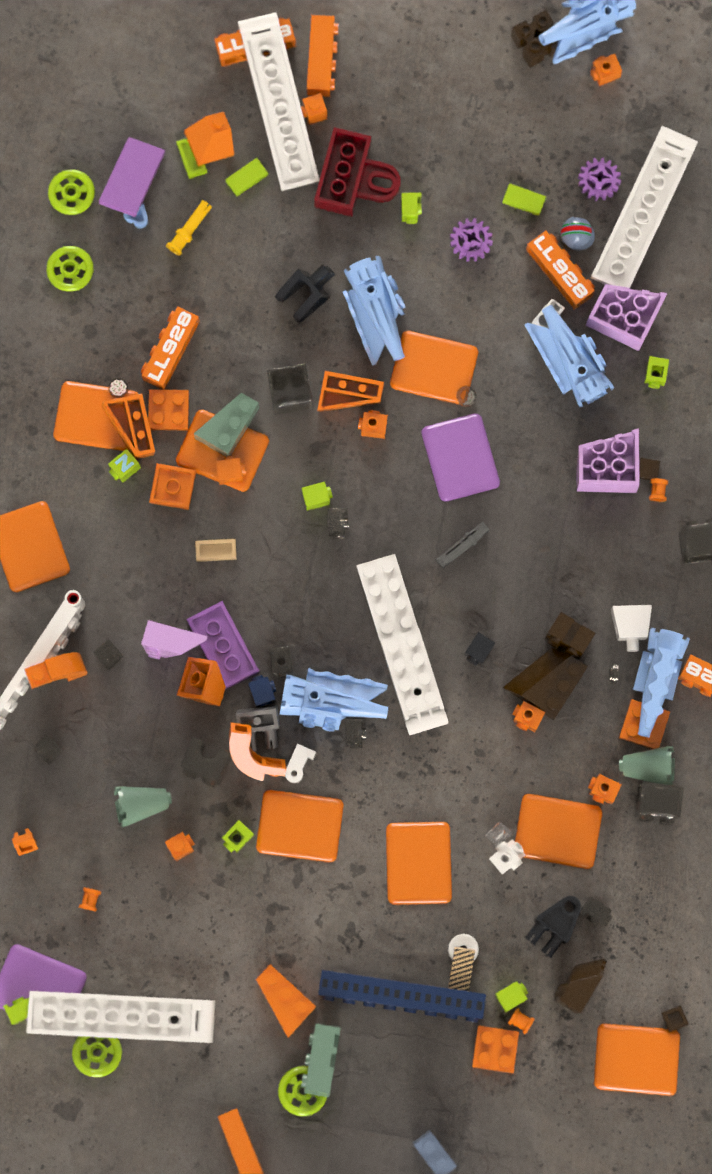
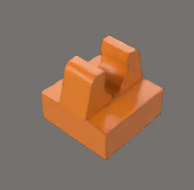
(24, 843)

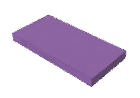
(132, 177)
(224, 644)

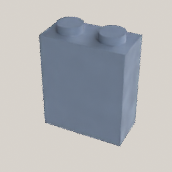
(434, 1154)

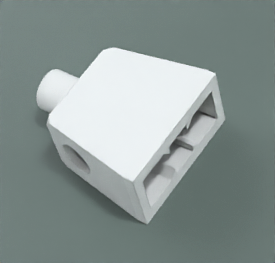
(631, 624)

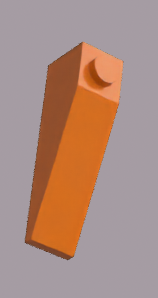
(240, 1143)

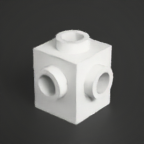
(508, 856)

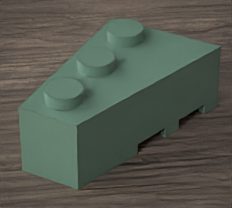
(228, 425)
(321, 1060)

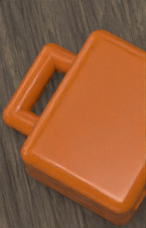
(433, 367)
(83, 418)
(203, 459)
(31, 547)
(299, 826)
(558, 830)
(418, 863)
(636, 1059)

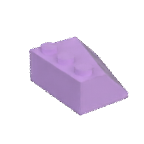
(625, 314)
(609, 464)
(168, 641)

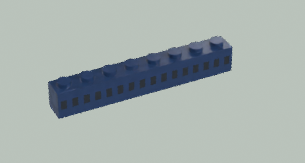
(402, 994)

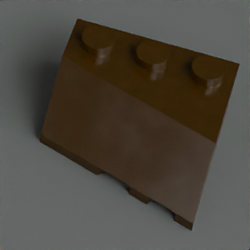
(548, 681)
(580, 985)

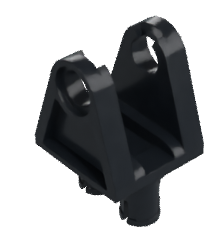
(315, 282)
(557, 922)

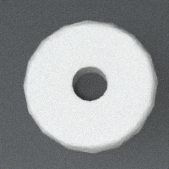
(463, 939)

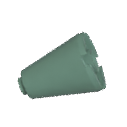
(650, 765)
(139, 803)

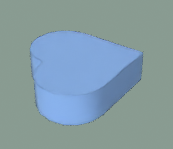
(140, 220)

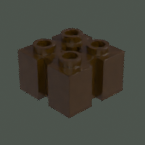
(527, 36)
(569, 636)

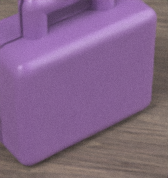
(460, 457)
(33, 971)

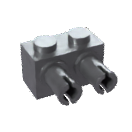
(261, 719)

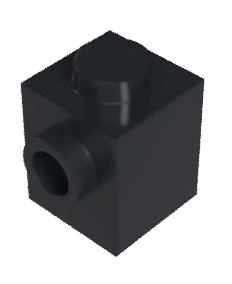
(479, 649)

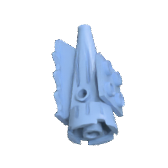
(586, 25)
(376, 311)
(569, 354)
(658, 675)
(329, 698)

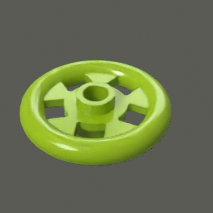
(71, 176)
(58, 280)
(105, 1068)
(286, 1098)

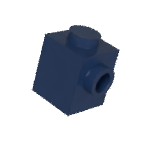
(262, 690)

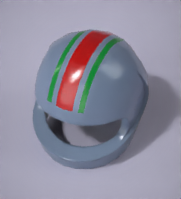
(577, 233)

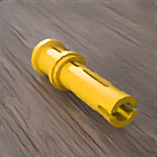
(184, 235)

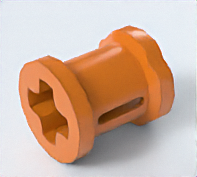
(658, 490)
(90, 899)
(521, 1020)

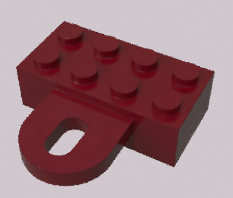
(350, 173)

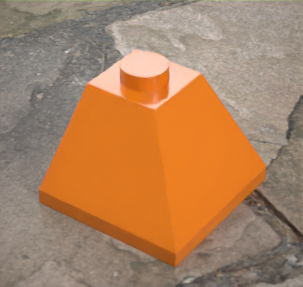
(210, 139)
(202, 682)

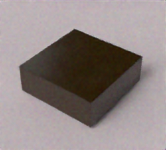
(648, 469)
(675, 1018)

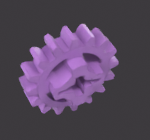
(590, 178)
(477, 244)

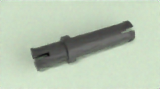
(469, 539)

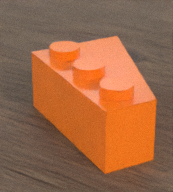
(348, 391)
(132, 424)
(285, 999)

